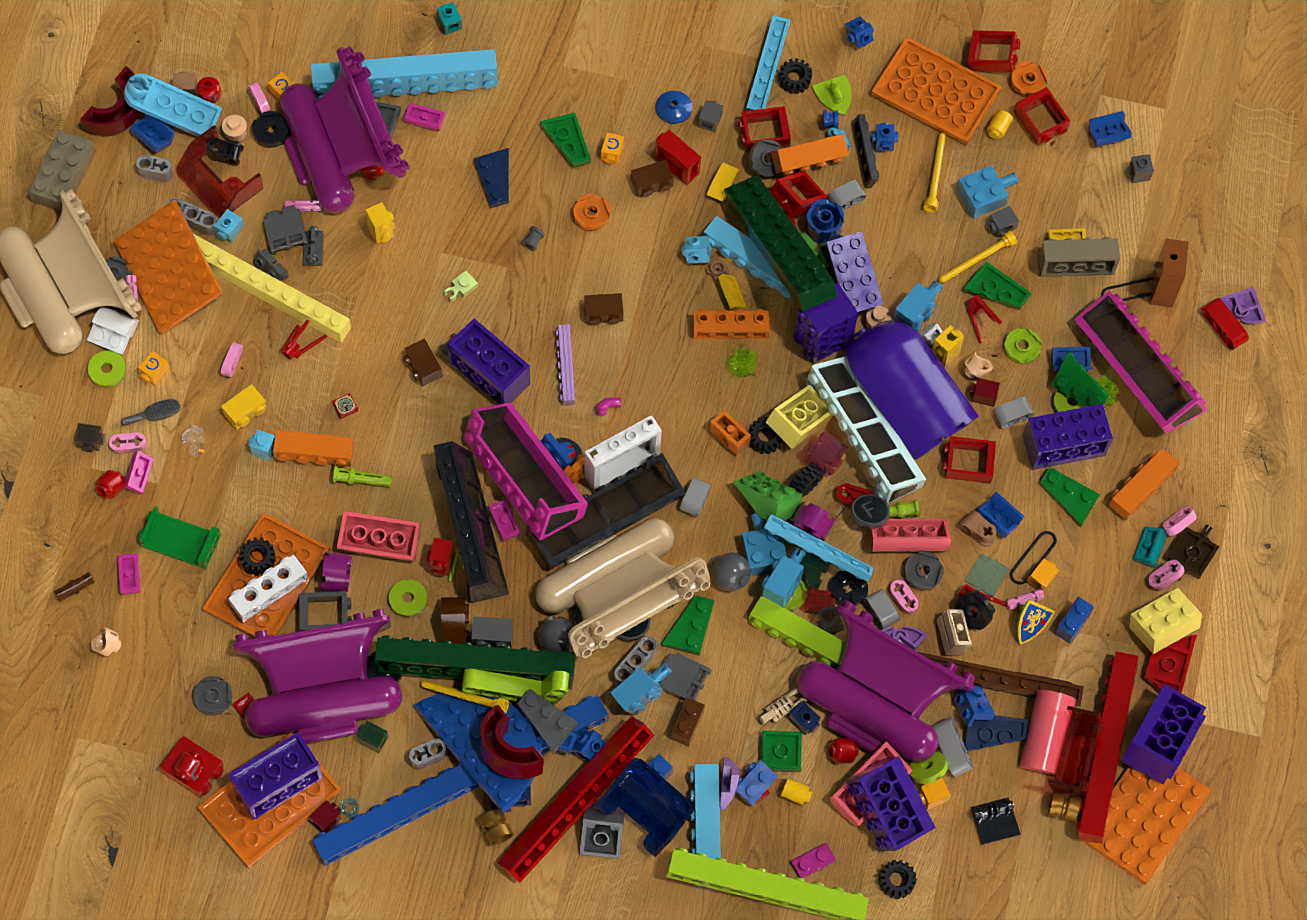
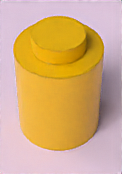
(999, 124)
(797, 792)

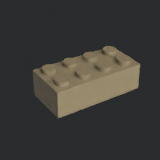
(61, 169)
(1079, 257)

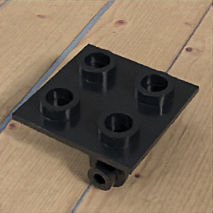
(995, 820)

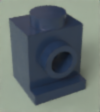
(803, 725)

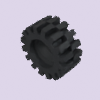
(794, 85)
(761, 445)
(807, 479)
(251, 546)
(897, 891)

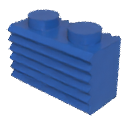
(1074, 620)

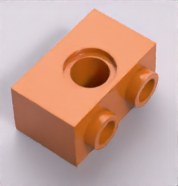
(730, 432)

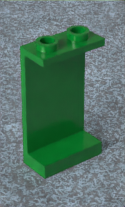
(179, 539)

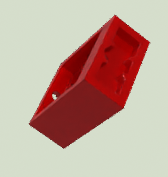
(993, 37)
(1035, 100)
(761, 115)
(680, 157)
(795, 206)
(974, 445)

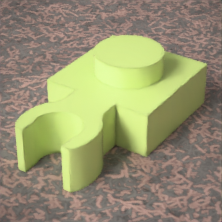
(461, 285)

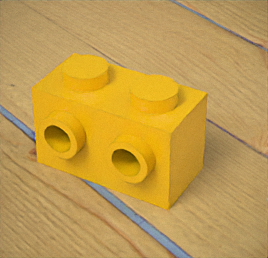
(380, 223)

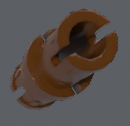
(74, 586)

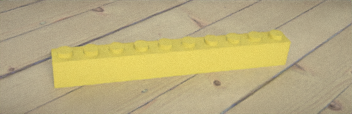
(275, 292)

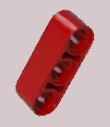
(1225, 323)

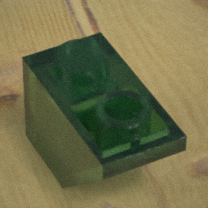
(813, 570)

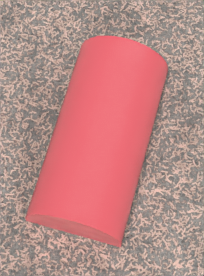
(911, 535)
(379, 536)
(1046, 732)
(845, 802)

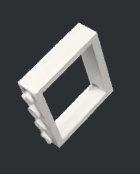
(622, 453)

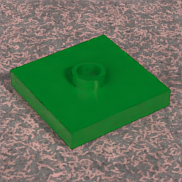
(782, 750)

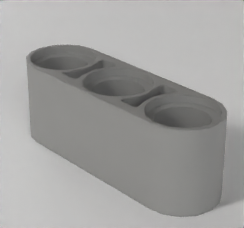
(202, 217)
(638, 653)
(953, 747)

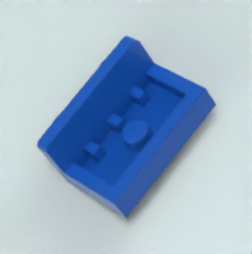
(1109, 128)
(153, 133)
(1081, 354)
(1001, 514)
(973, 705)
(755, 782)

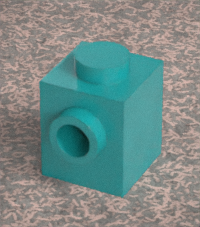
(449, 18)

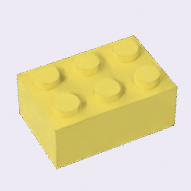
(800, 416)
(1165, 620)

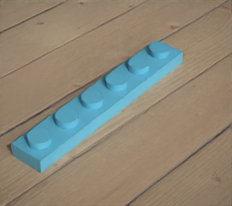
(768, 63)
(818, 547)

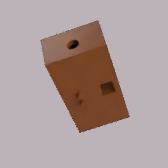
(1169, 272)

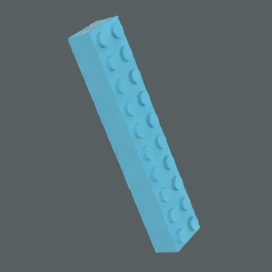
(418, 73)

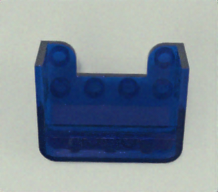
(649, 802)

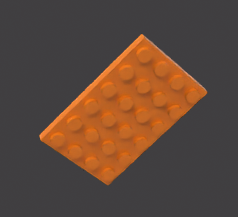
(936, 90)
(168, 267)
(286, 543)
(1148, 820)
(255, 838)

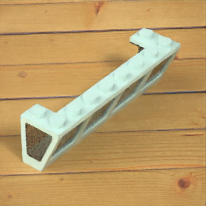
(866, 429)

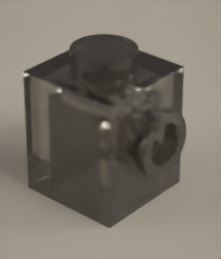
(89, 437)
(830, 620)

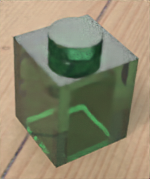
(372, 736)

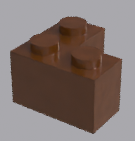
(454, 620)

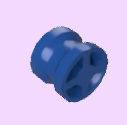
(830, 119)

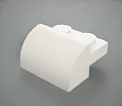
(112, 329)

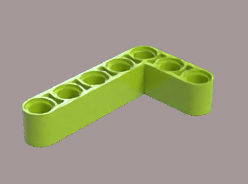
(513, 688)

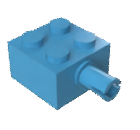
(985, 191)
(917, 305)
(761, 547)
(784, 578)
(640, 689)

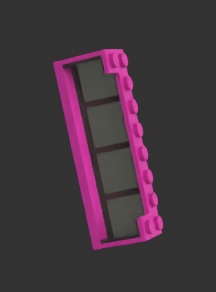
(1140, 362)
(524, 469)

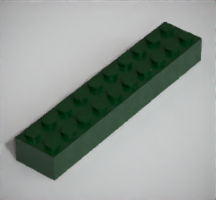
(780, 243)
(450, 660)

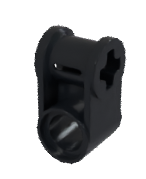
(226, 151)

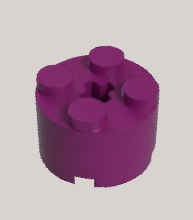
(813, 520)
(336, 572)

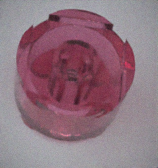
(827, 453)

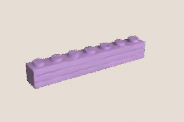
(565, 365)

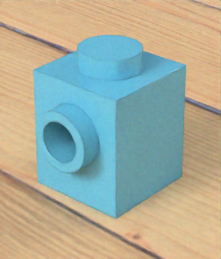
(228, 226)
(262, 444)

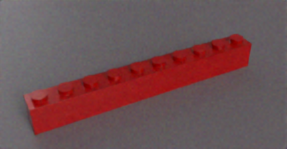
(1108, 747)
(575, 799)

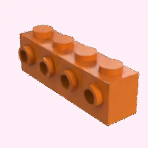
(810, 153)
(731, 324)
(313, 448)
(1143, 484)

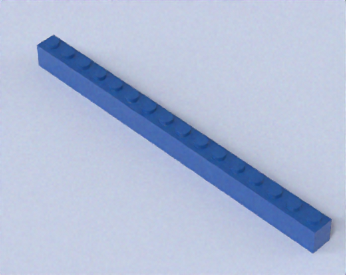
(428, 796)

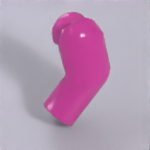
(603, 405)

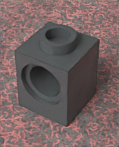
(710, 115)
(1141, 168)
(1003, 221)

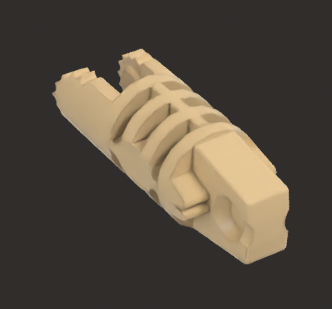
(781, 707)

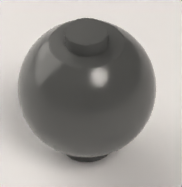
(731, 571)
(554, 634)

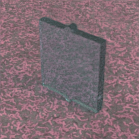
(987, 575)

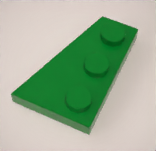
(568, 138)
(998, 287)
(1078, 384)
(1072, 495)
(691, 627)

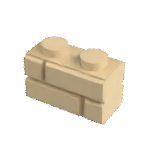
(954, 632)

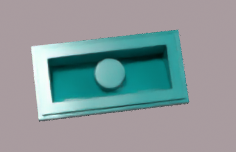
(1150, 546)

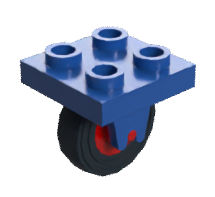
(562, 450)

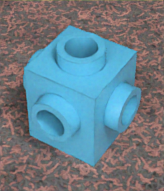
(697, 249)

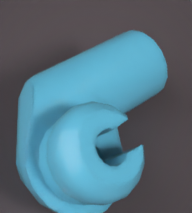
(834, 131)

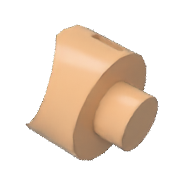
(235, 128)
(876, 315)
(977, 366)
(106, 642)

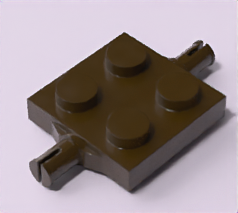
(1193, 551)

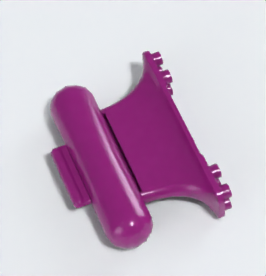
(338, 133)
(319, 680)
(880, 689)

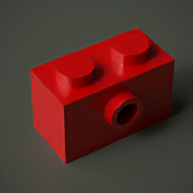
(441, 557)

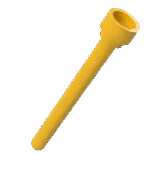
(931, 203)
(1007, 240)
(503, 703)

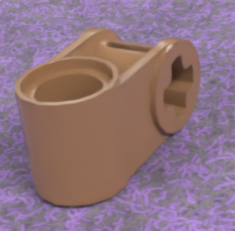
(978, 528)

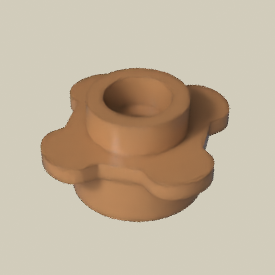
(717, 264)

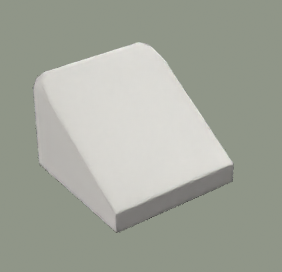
(931, 333)

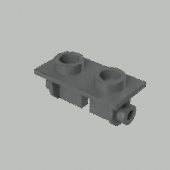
(314, 248)
(265, 261)

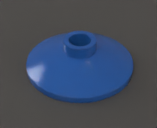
(670, 113)

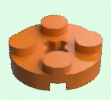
(1032, 70)
(591, 222)
(576, 471)

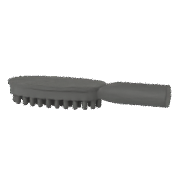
(155, 412)

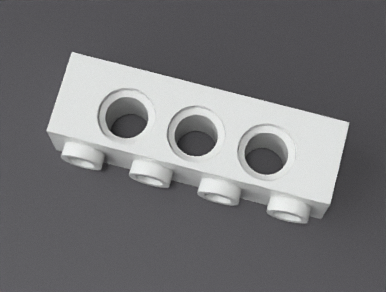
(247, 609)

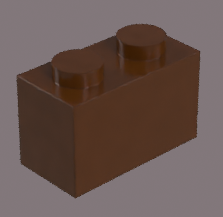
(652, 178)
(603, 308)
(423, 362)
(687, 722)

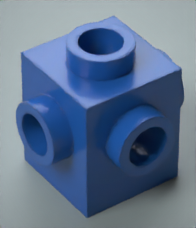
(859, 32)
(884, 137)
(588, 744)

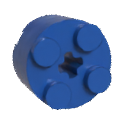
(824, 219)

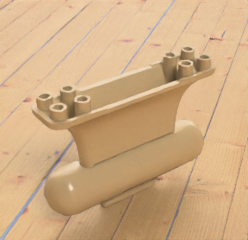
(60, 277)
(620, 584)

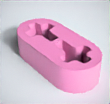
(259, 97)
(232, 359)
(127, 441)
(1179, 521)
(1166, 575)
(907, 594)

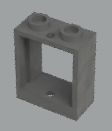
(305, 598)

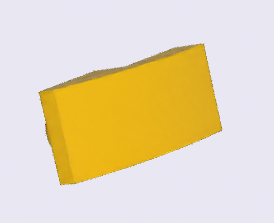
(724, 178)

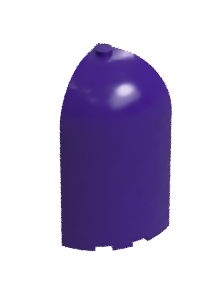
(908, 385)

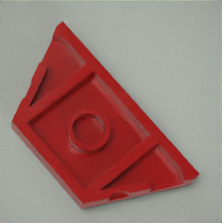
(1170, 664)

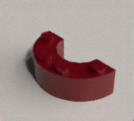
(115, 118)
(502, 757)

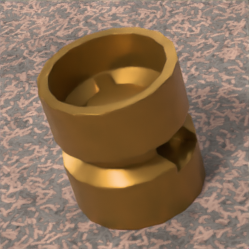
(1064, 806)
(496, 828)

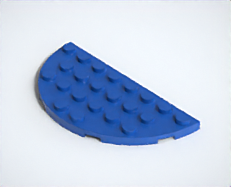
(459, 727)

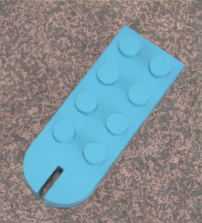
(170, 104)

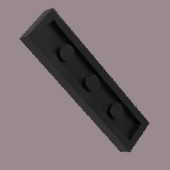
(864, 151)

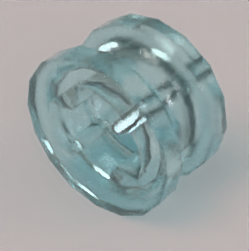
(347, 813)

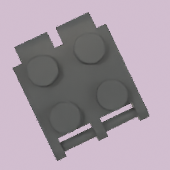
(285, 229)
(684, 676)

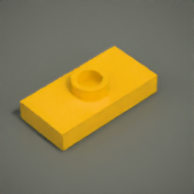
(1062, 234)
(732, 292)

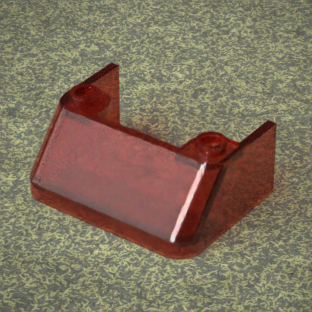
(207, 186)
(1077, 752)

